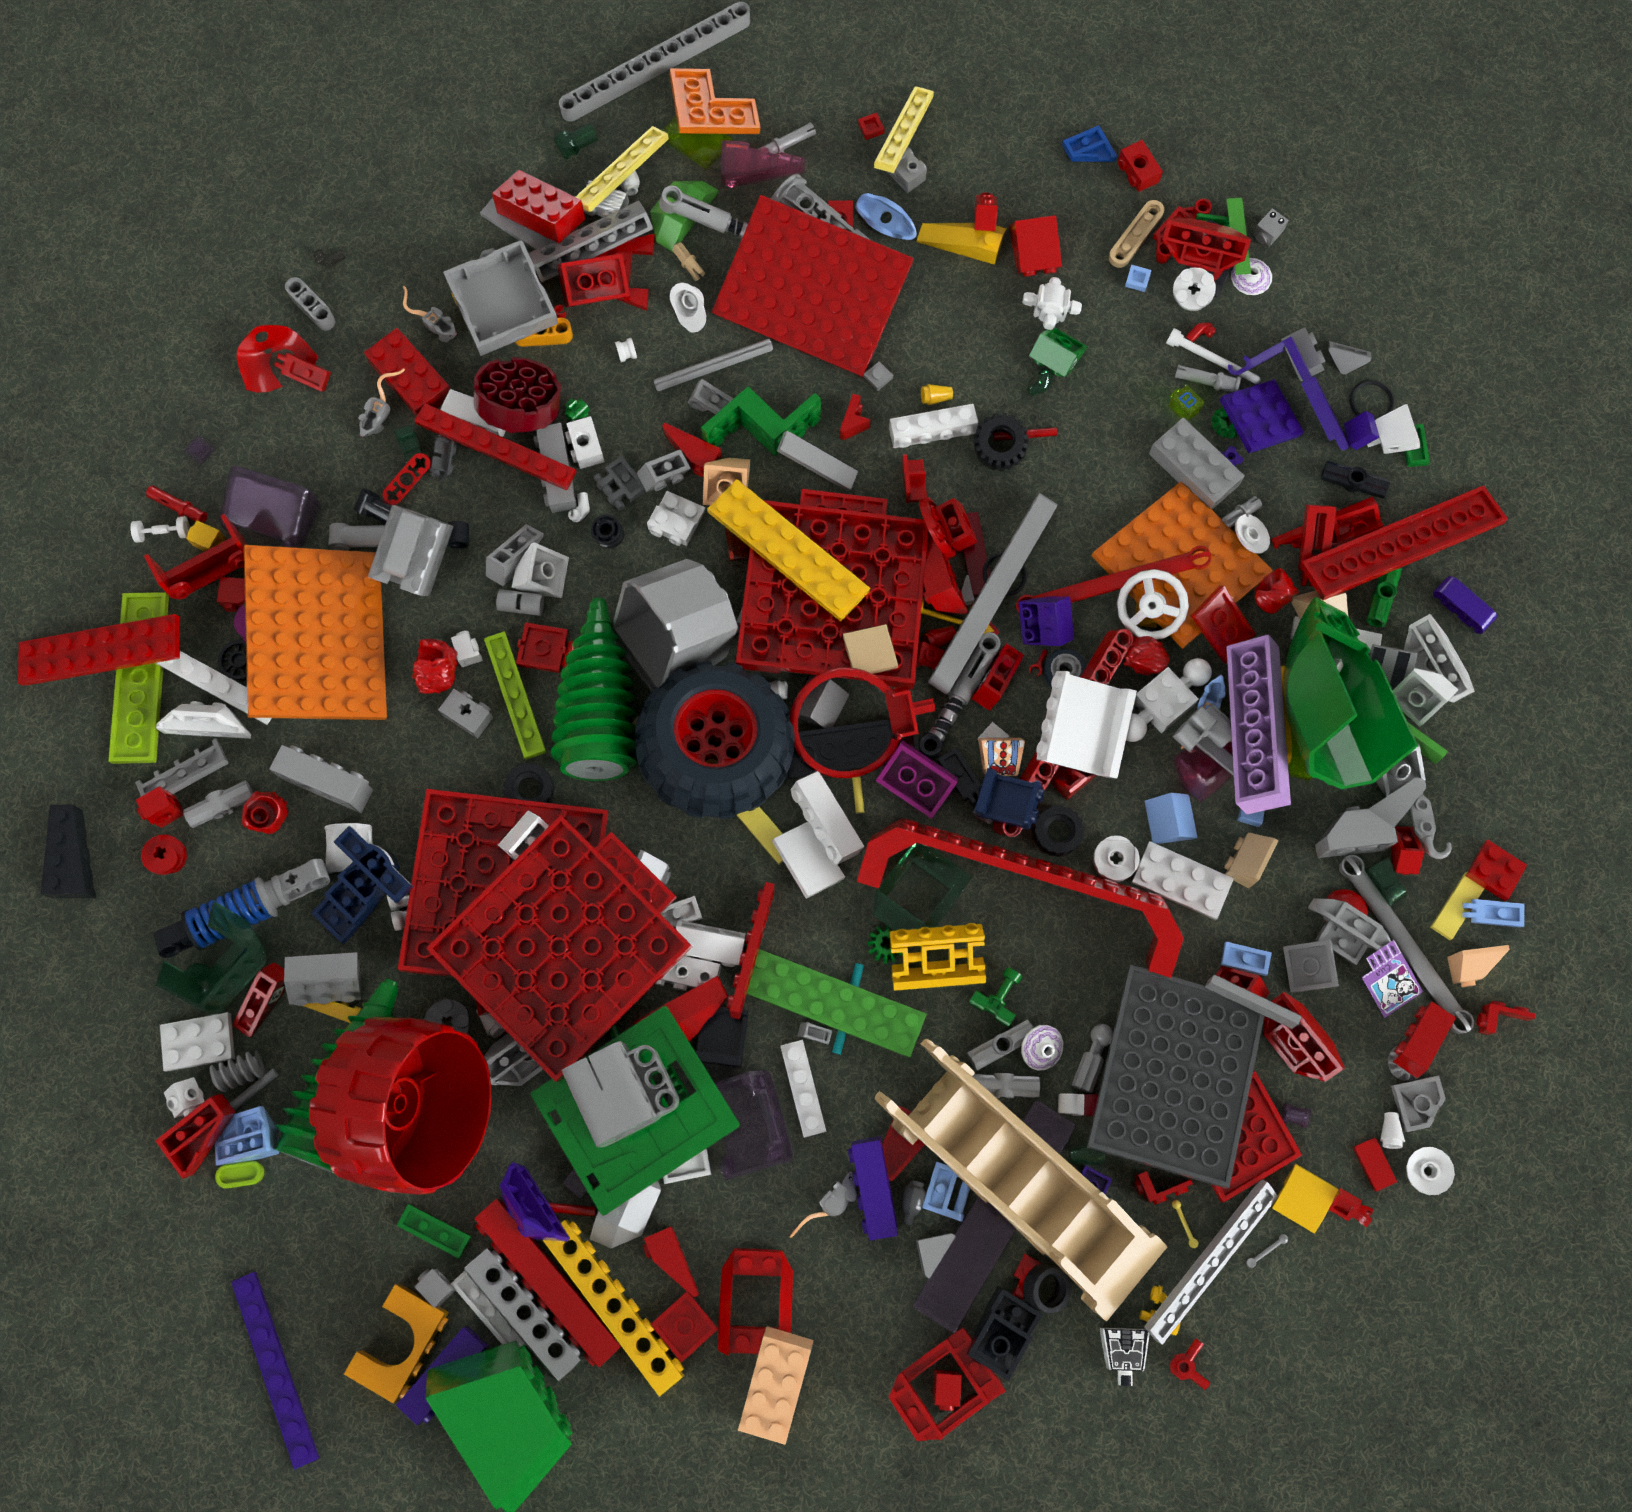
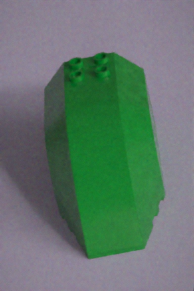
(1346, 720)

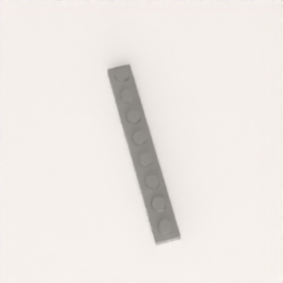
(1211, 1261)

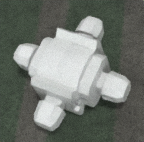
(1052, 303)

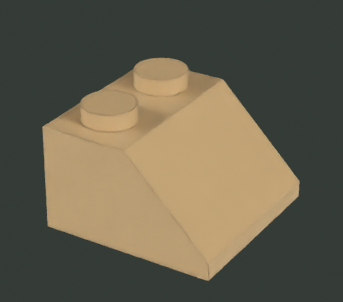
(1250, 858)

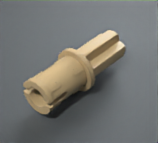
(688, 261)

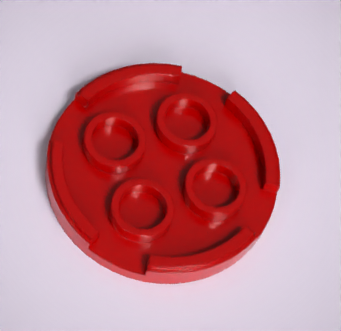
(935, 527)

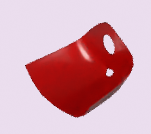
(255, 362)

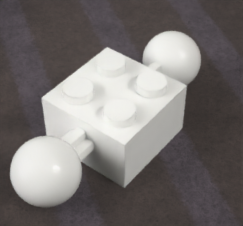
(1167, 698)

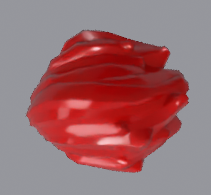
(1275, 591)
(1146, 656)
(264, 812)

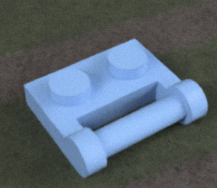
(940, 1191)

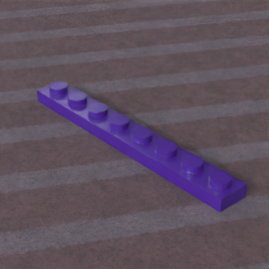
(275, 1370)

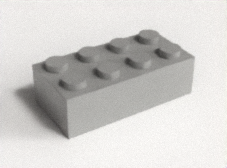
(1196, 463)
(321, 778)

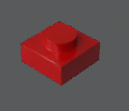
(871, 126)

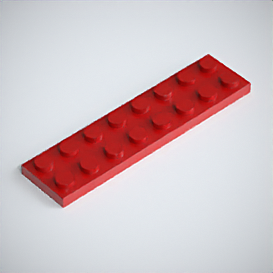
(99, 650)

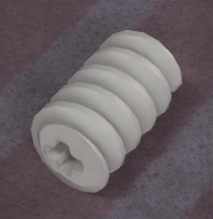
(237, 1072)

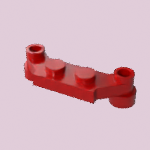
(1162, 252)

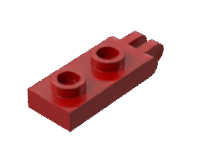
(303, 371)

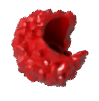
(434, 666)

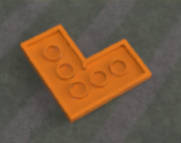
(703, 113)

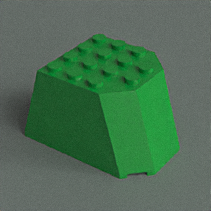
(500, 1420)

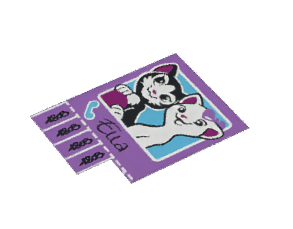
(1391, 979)

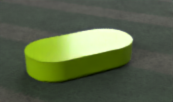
(239, 1174)

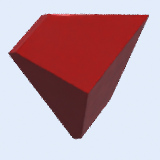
(1070, 781)

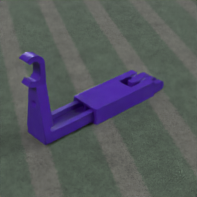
(1310, 385)

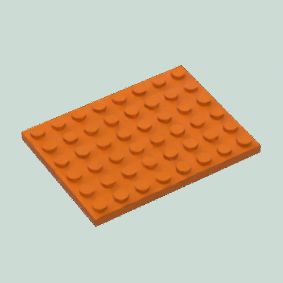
(313, 634)

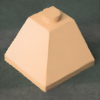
(721, 474)
(1474, 964)

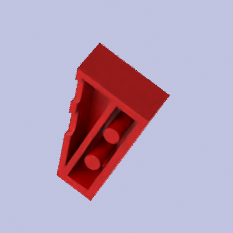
(196, 1134)

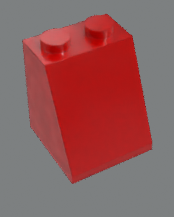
(1036, 245)

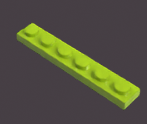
(515, 695)

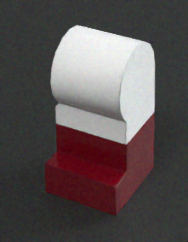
(1077, 1104)

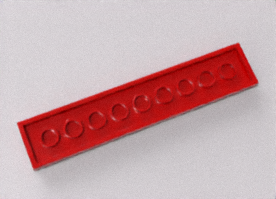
(1403, 542)

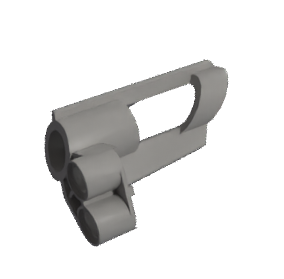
(1210, 732)

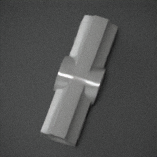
(217, 804)
(988, 1052)
(1009, 1085)

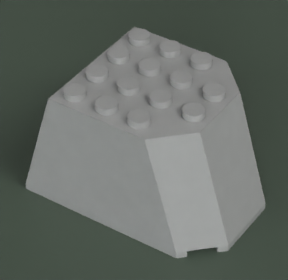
(673, 621)

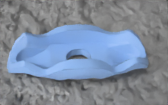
(873, 206)

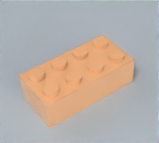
(775, 1385)

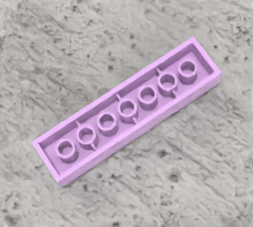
(1258, 725)

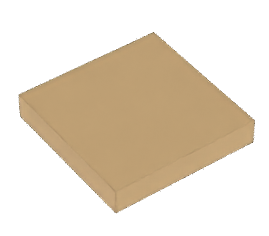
(871, 649)

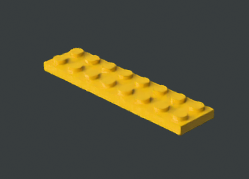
(788, 550)

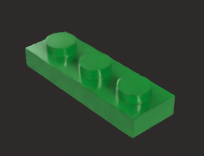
(434, 1231)

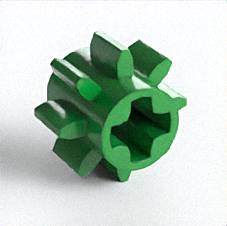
(576, 410)

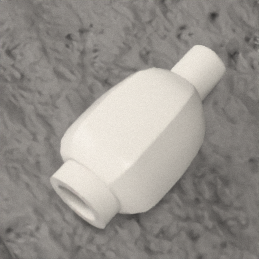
(631, 184)

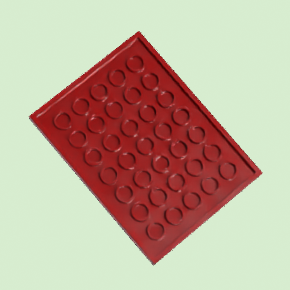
(812, 285)

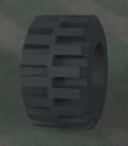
(1000, 424)

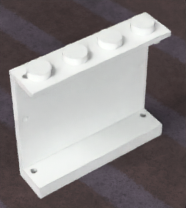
(1085, 725)

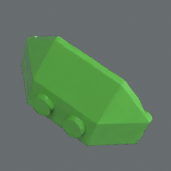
(672, 228)

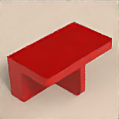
(913, 479)

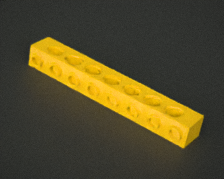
(659, 1380)

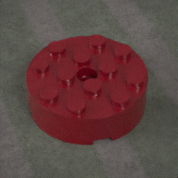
(517, 394)

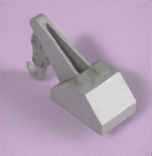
(1373, 828)

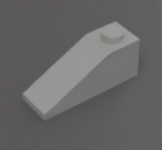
(502, 561)

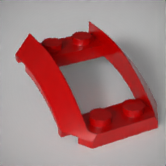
(759, 1263)
(913, 1409)

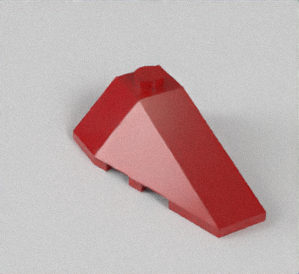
(696, 1006)

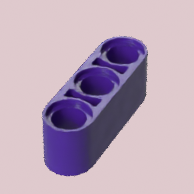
(1465, 604)

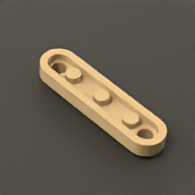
(1136, 233)

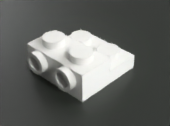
(675, 519)

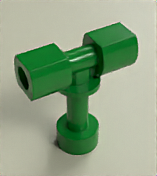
(995, 1004)

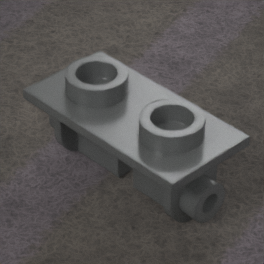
(442, 465)

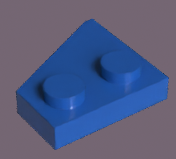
(1089, 147)

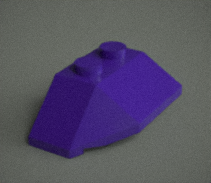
(529, 1206)

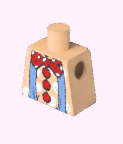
(1001, 755)

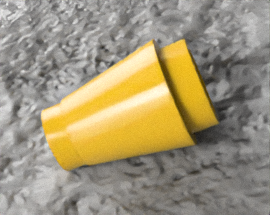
(934, 394)

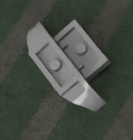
(1348, 929)

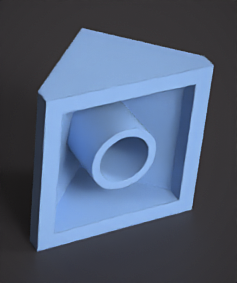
(1170, 818)

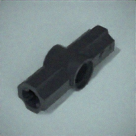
(1367, 482)

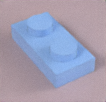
(1245, 958)

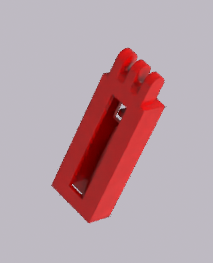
(1316, 533)

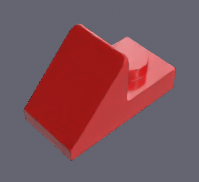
(853, 422)

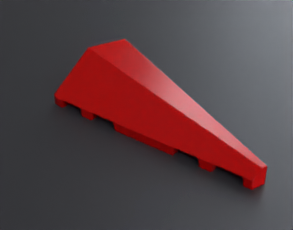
(1349, 524)

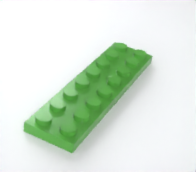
(835, 1003)

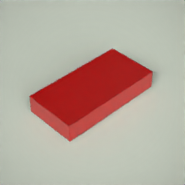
(1374, 1164)

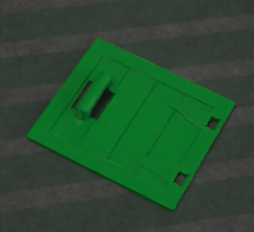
(656, 1149)

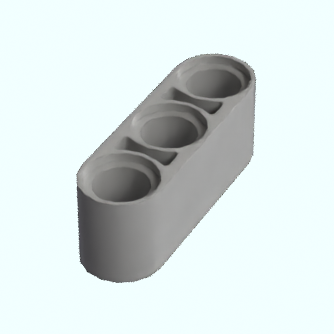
(305, 297)

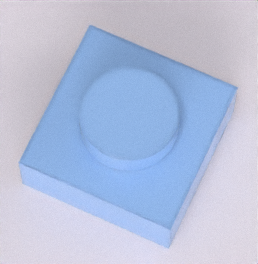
(1138, 278)

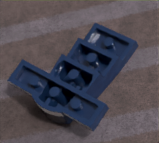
(360, 885)

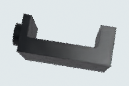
(723, 1039)

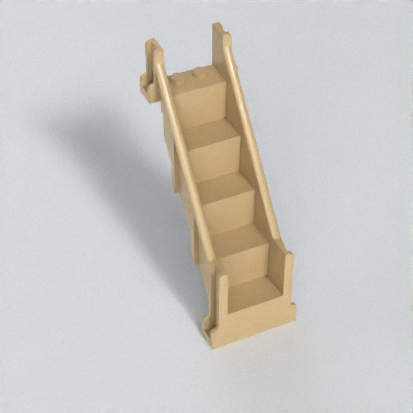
(1029, 1185)

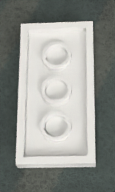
(1182, 880)

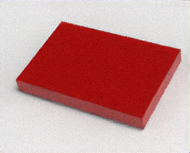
(1222, 622)

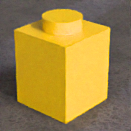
(204, 536)

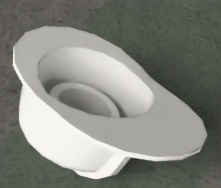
(688, 306)

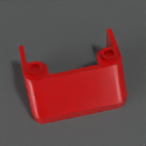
(202, 568)

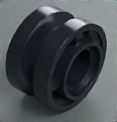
(602, 523)

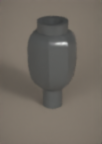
(912, 1201)

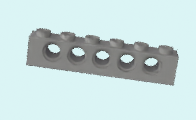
(592, 240)
(490, 1261)

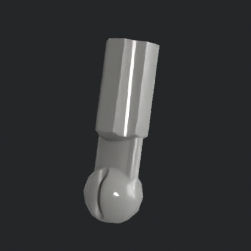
(1092, 1061)

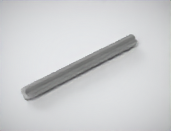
(713, 365)

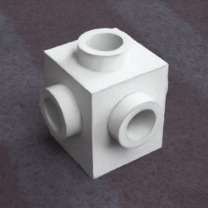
(184, 1097)

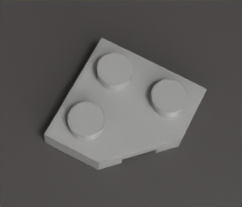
(1418, 1102)

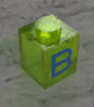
(1185, 403)

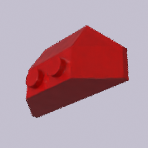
(1205, 244)
(1304, 1047)

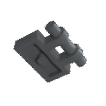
(625, 478)

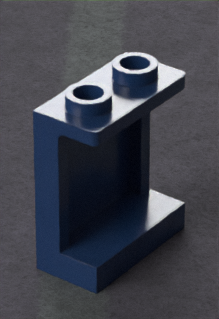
(1009, 800)

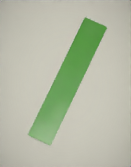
(1237, 222)

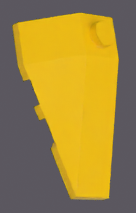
(963, 240)

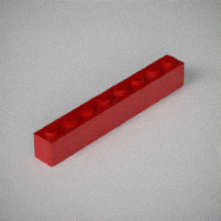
(549, 1283)

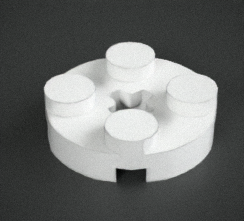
(1187, 278)
(1125, 850)

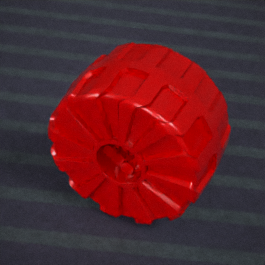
(401, 1105)

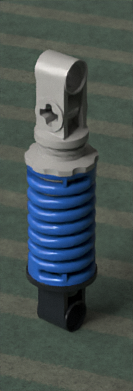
(255, 904)

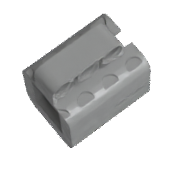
(410, 550)
(618, 1091)

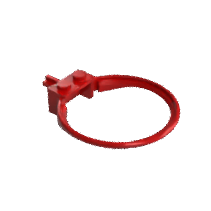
(900, 710)

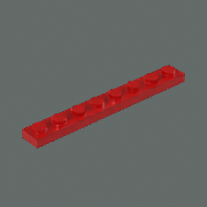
(495, 446)

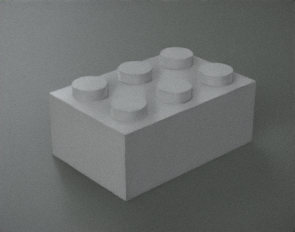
(322, 978)

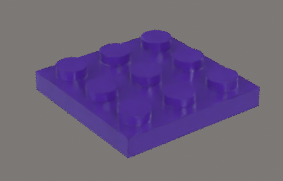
(1261, 416)

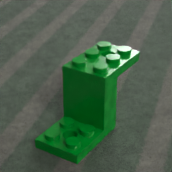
(760, 420)

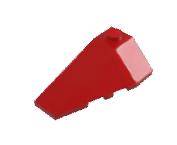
(940, 582)

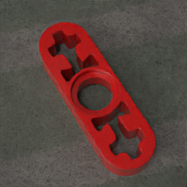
(400, 494)

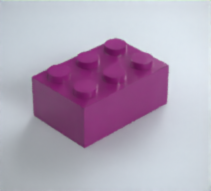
(917, 779)

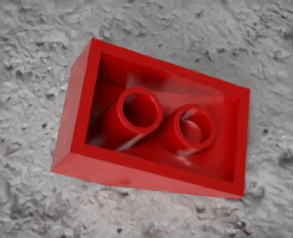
(593, 280)

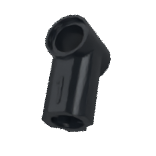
(371, 505)

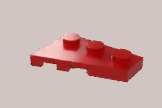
(898, 1151)

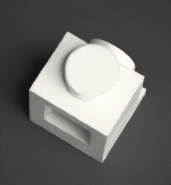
(467, 649)

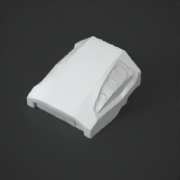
(335, 858)

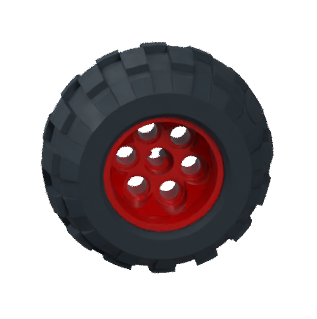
(696, 698)

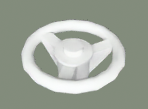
(1152, 604)

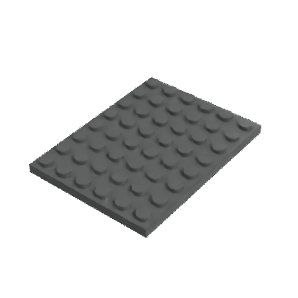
(1176, 1078)

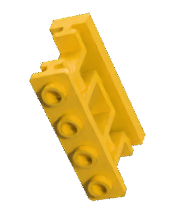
(937, 972)

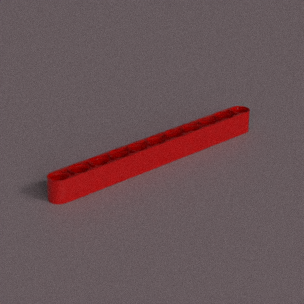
(1105, 672)

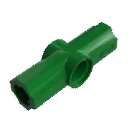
(1381, 605)

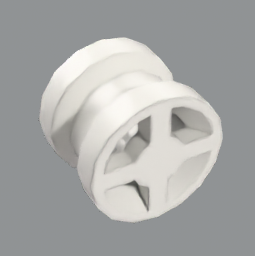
(626, 350)

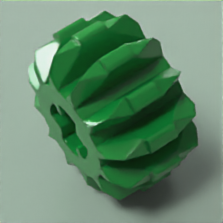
(877, 945)

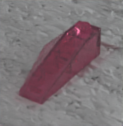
(1200, 772)

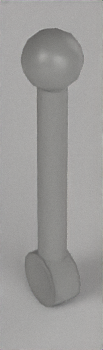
(1251, 1262)

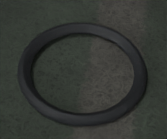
(1371, 382)
(1024, 574)

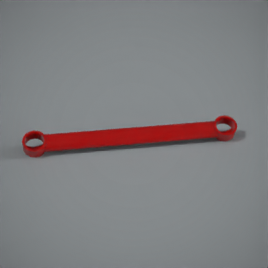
(1117, 580)

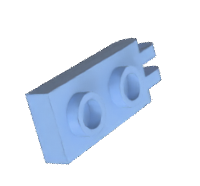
(1495, 913)

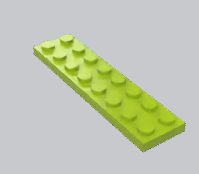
(137, 691)

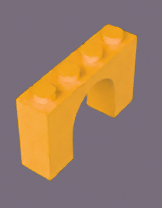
(393, 1380)

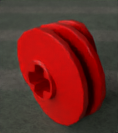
(174, 857)

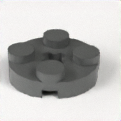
(448, 1008)

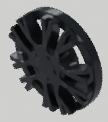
(237, 660)

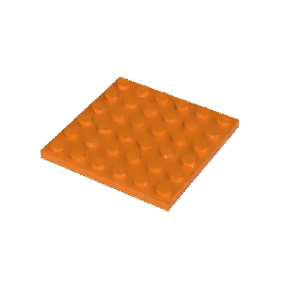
(1173, 528)

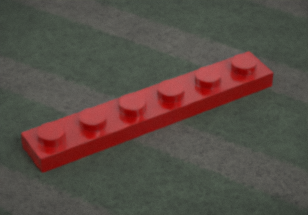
(748, 958)

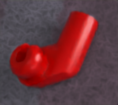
(1201, 329)

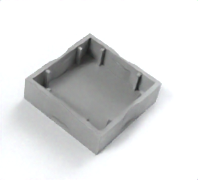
(501, 297)

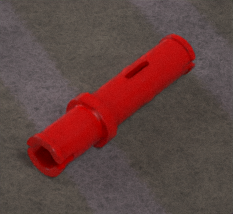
(183, 508)

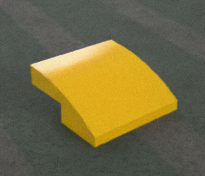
(1305, 1198)

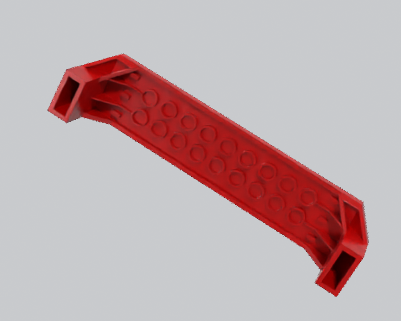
(905, 832)

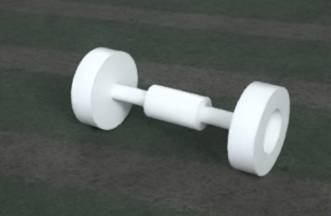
(138, 530)

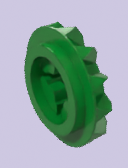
(1220, 425)

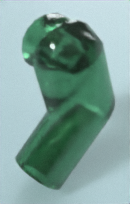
(1043, 383)

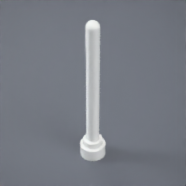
(1177, 339)

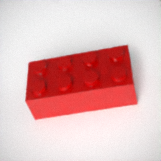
(538, 206)
(419, 380)

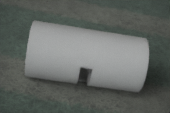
(520, 602)

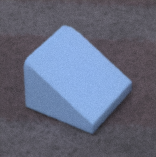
(1254, 819)

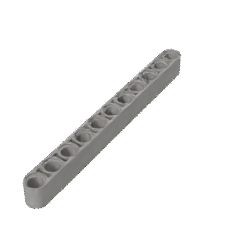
(654, 61)
(992, 594)

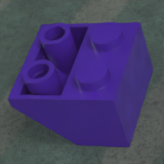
(1046, 621)

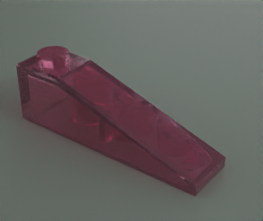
(747, 165)

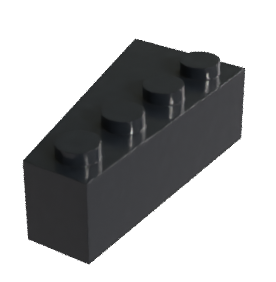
(66, 855)

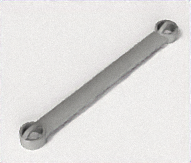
(1405, 943)

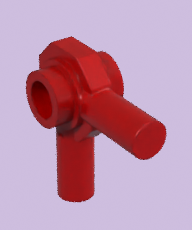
(1184, 1366)

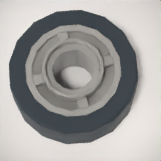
(1063, 658)

